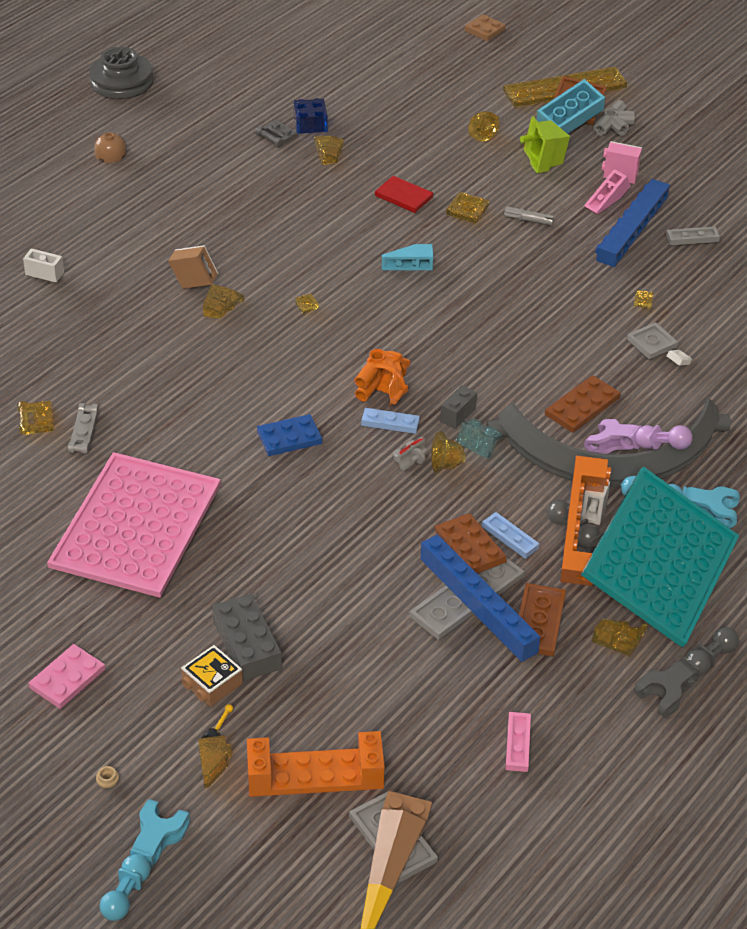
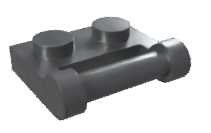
(276, 133)

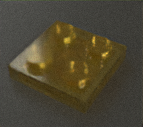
(467, 207)

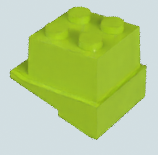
(545, 144)

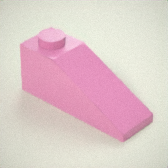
(609, 192)

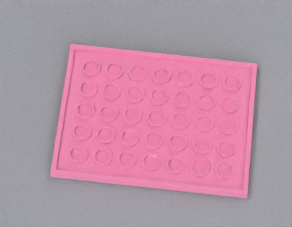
(135, 524)

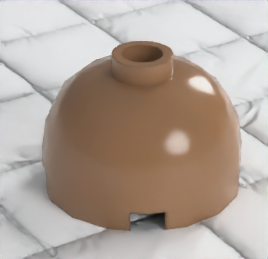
(110, 147)

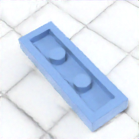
(390, 420)
(510, 535)

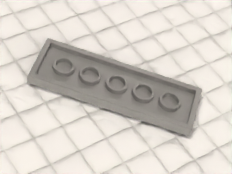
(446, 611)

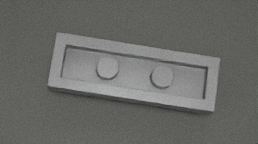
(692, 235)

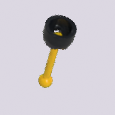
(213, 732)

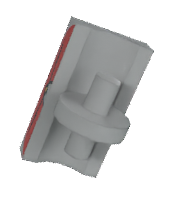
(413, 453)

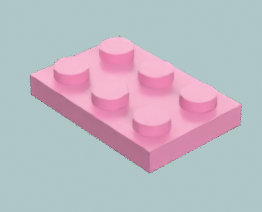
(66, 676)

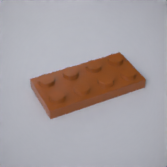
(582, 403)
(471, 543)
(542, 612)

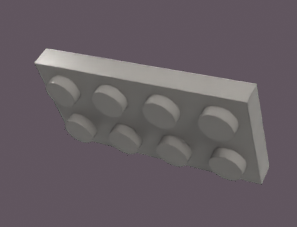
(367, 821)

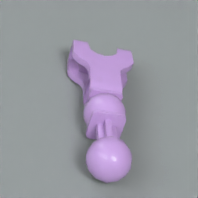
(626, 437)

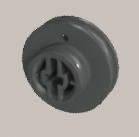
(120, 73)

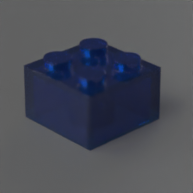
(310, 116)

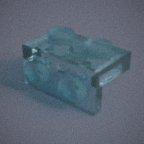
(478, 437)

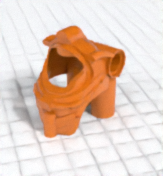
(383, 373)

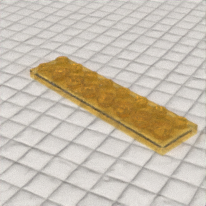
(545, 89)

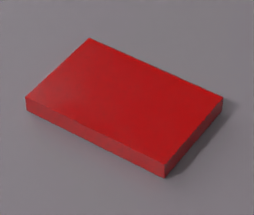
(404, 194)

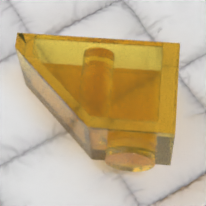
(213, 758)

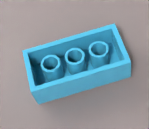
(573, 107)

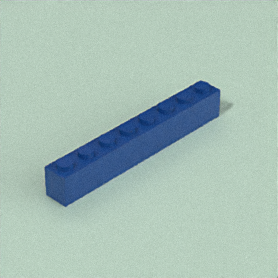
(632, 223)
(480, 598)

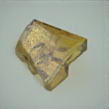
(328, 148)
(220, 300)
(618, 635)

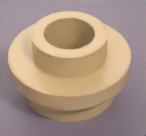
(107, 772)

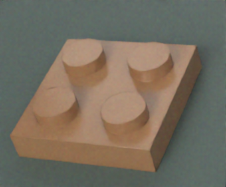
(485, 27)

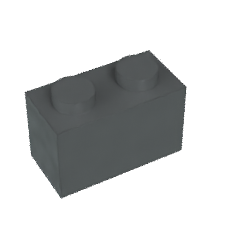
(458, 406)

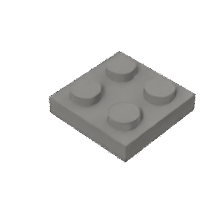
(652, 340)

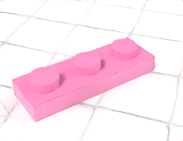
(518, 741)

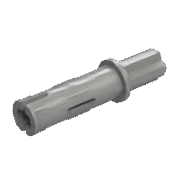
(522, 214)

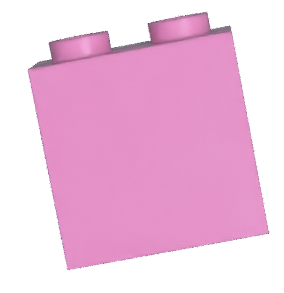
(623, 159)

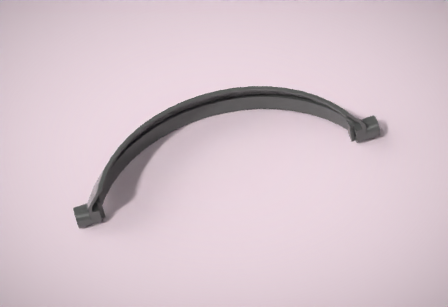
(560, 458)

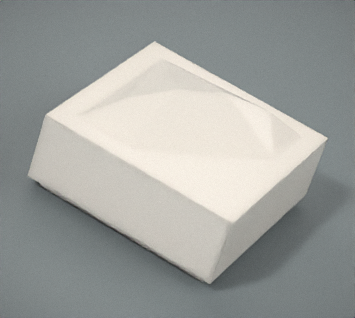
(679, 357)

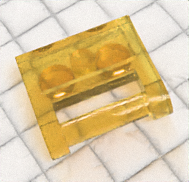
(41, 416)

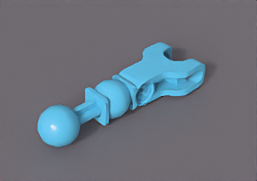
(712, 501)
(154, 837)

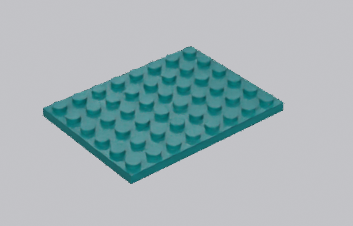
(661, 556)

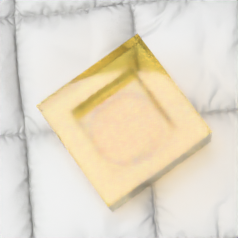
(643, 299)
(306, 303)

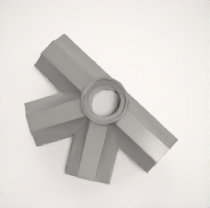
(615, 118)

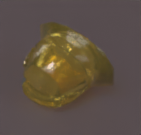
(483, 126)
(446, 453)

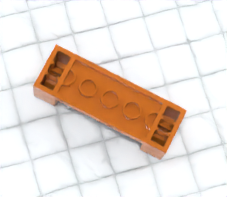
(588, 475)
(315, 770)

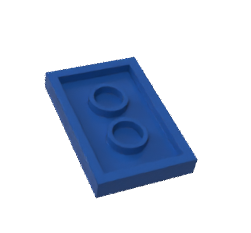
(289, 435)

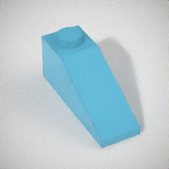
(409, 258)

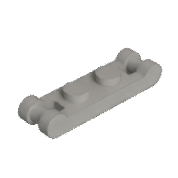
(83, 428)

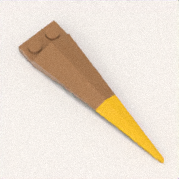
(398, 833)

